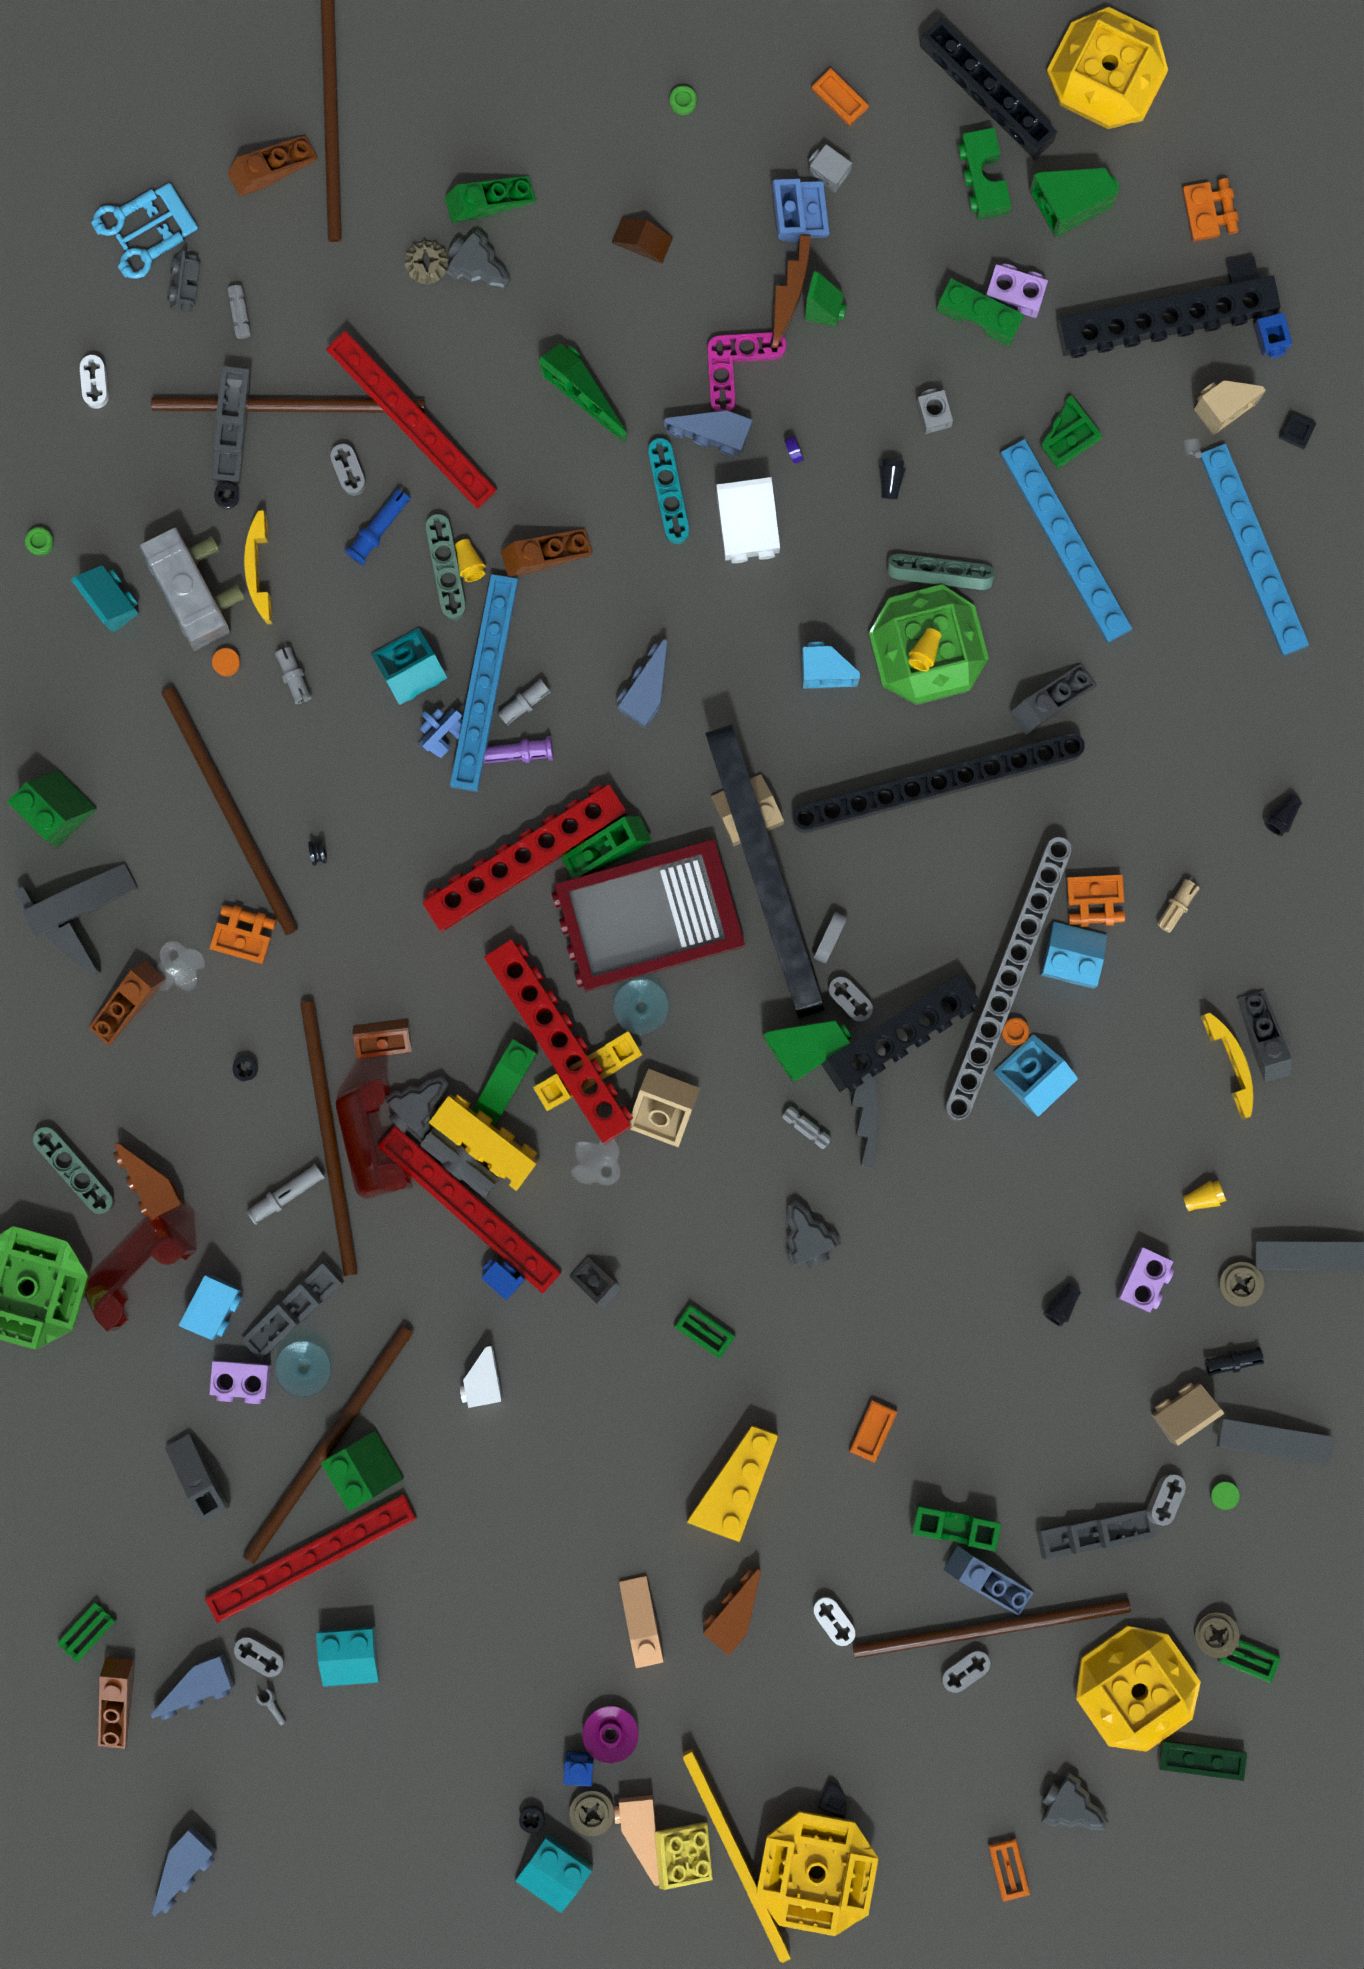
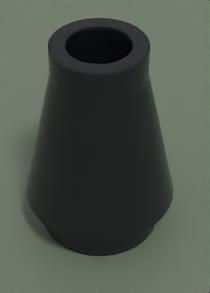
(891, 477)
(1283, 815)
(1062, 1305)

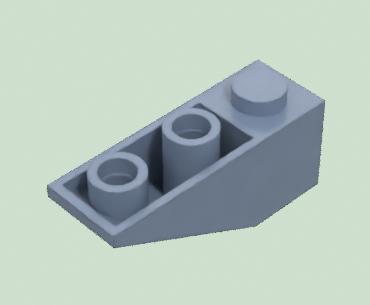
(718, 429)
(645, 695)
(988, 1581)
(202, 1681)
(183, 1861)

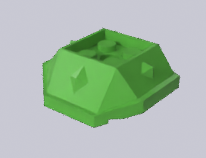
(959, 653)
(58, 1291)

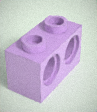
(1014, 296)
(1138, 1276)
(240, 1373)

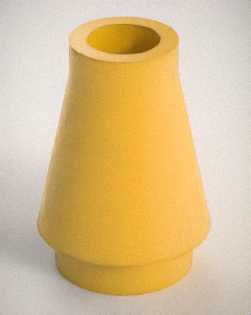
(469, 562)
(925, 651)
(1205, 1196)

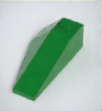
(569, 375)

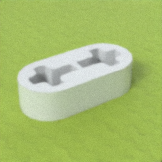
(100, 381)
(828, 1625)

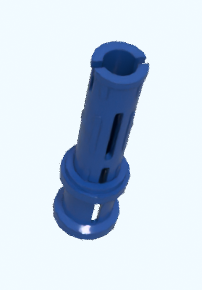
(369, 536)

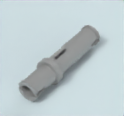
(277, 1199)

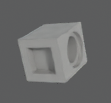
(829, 167)
(930, 422)

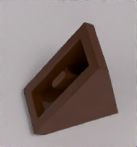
(642, 238)

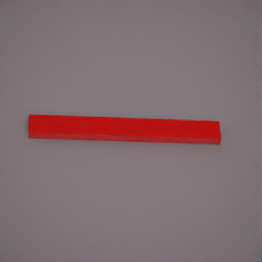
(411, 419)
(469, 1209)
(310, 1558)

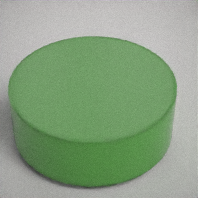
(683, 100)
(39, 541)
(1224, 1495)

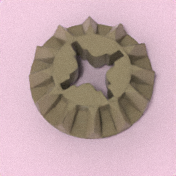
(436, 269)
(1254, 1286)
(1205, 1632)
(594, 1826)

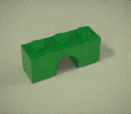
(988, 197)
(968, 304)
(956, 1527)

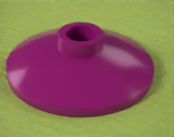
(613, 1749)

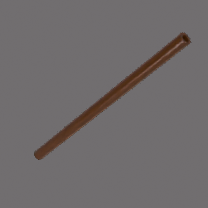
(331, 120)
(275, 404)
(229, 811)
(328, 1138)
(328, 1444)
(991, 1628)

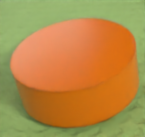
(226, 662)
(1015, 1031)

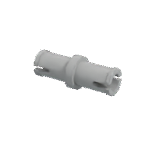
(293, 675)
(524, 702)

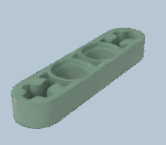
(444, 567)
(910, 568)
(77, 1166)

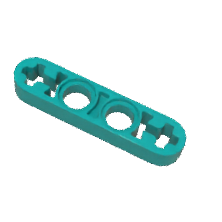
(668, 491)

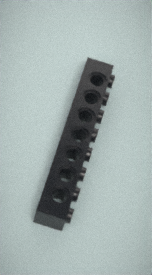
(1261, 290)

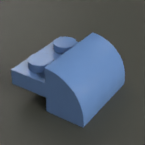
(799, 209)

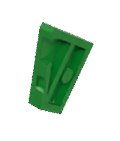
(1070, 435)

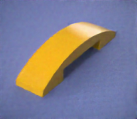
(257, 535)
(610, 1058)
(1243, 1097)

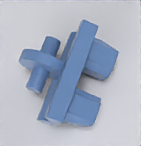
(432, 740)

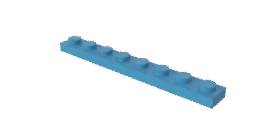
(1066, 541)
(1254, 550)
(484, 683)

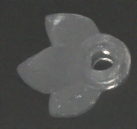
(183, 969)
(594, 1159)

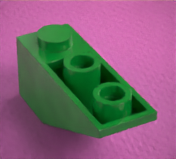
(488, 198)

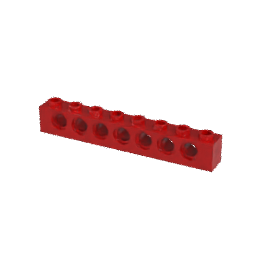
(600, 796)
(500, 962)

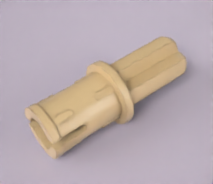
(1178, 905)

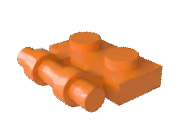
(1201, 210)
(1094, 891)
(239, 942)

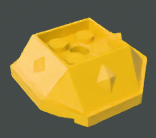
(1101, 94)
(1117, 1665)
(824, 1903)

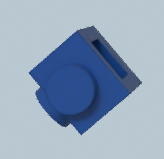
(1273, 326)
(501, 1278)
(578, 1768)

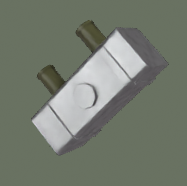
(185, 589)

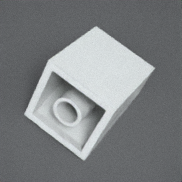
(748, 519)

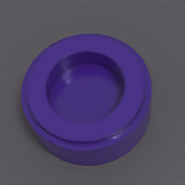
(793, 449)

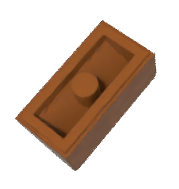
(382, 1038)

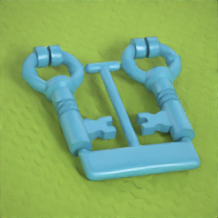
(176, 209)

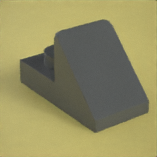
(595, 1282)

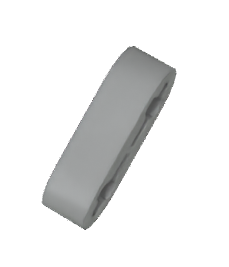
(353, 467)
(830, 937)
(855, 994)
(1163, 1499)
(255, 1662)
(961, 1665)

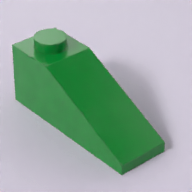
(824, 302)
(607, 846)
(505, 1080)

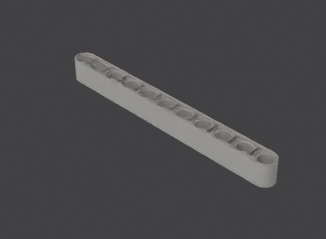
(1017, 968)

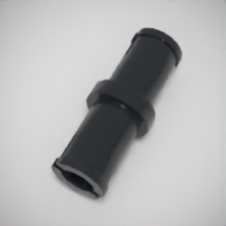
(1234, 1361)

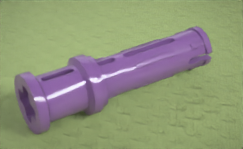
(524, 751)

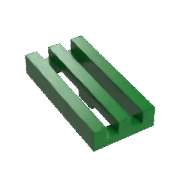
(724, 1345)
(70, 1650)
(1272, 1668)

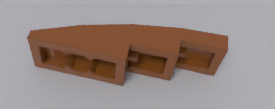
(788, 296)

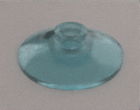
(641, 992)
(288, 1370)

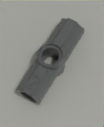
(459, 1162)

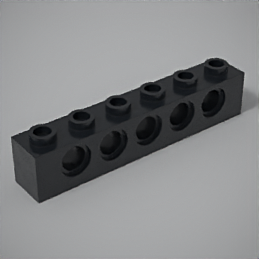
(988, 88)
(955, 991)

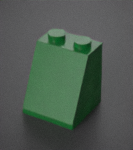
(1073, 196)
(52, 807)
(807, 1046)
(362, 1471)

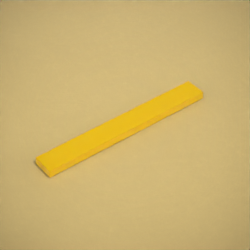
(735, 1854)

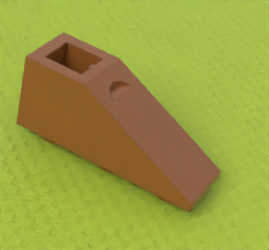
(269, 165)
(545, 552)
(127, 1002)
(154, 1188)
(732, 1622)
(115, 1701)

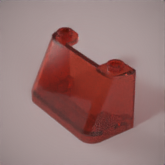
(352, 1110)
(153, 1239)

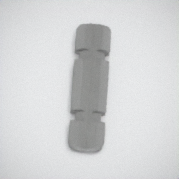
(239, 311)
(806, 1127)

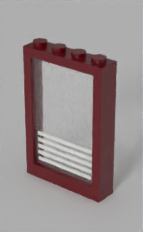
(648, 916)

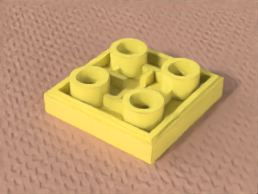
(683, 1855)

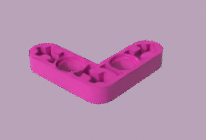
(726, 361)

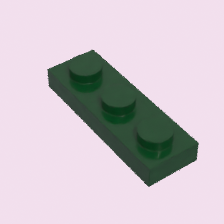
(1202, 1760)

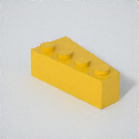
(484, 1140)
(733, 1492)

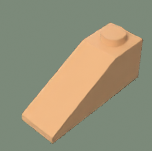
(641, 1622)
(638, 1827)

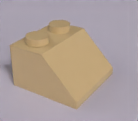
(1226, 402)
(768, 807)
(663, 1107)
(1186, 1413)

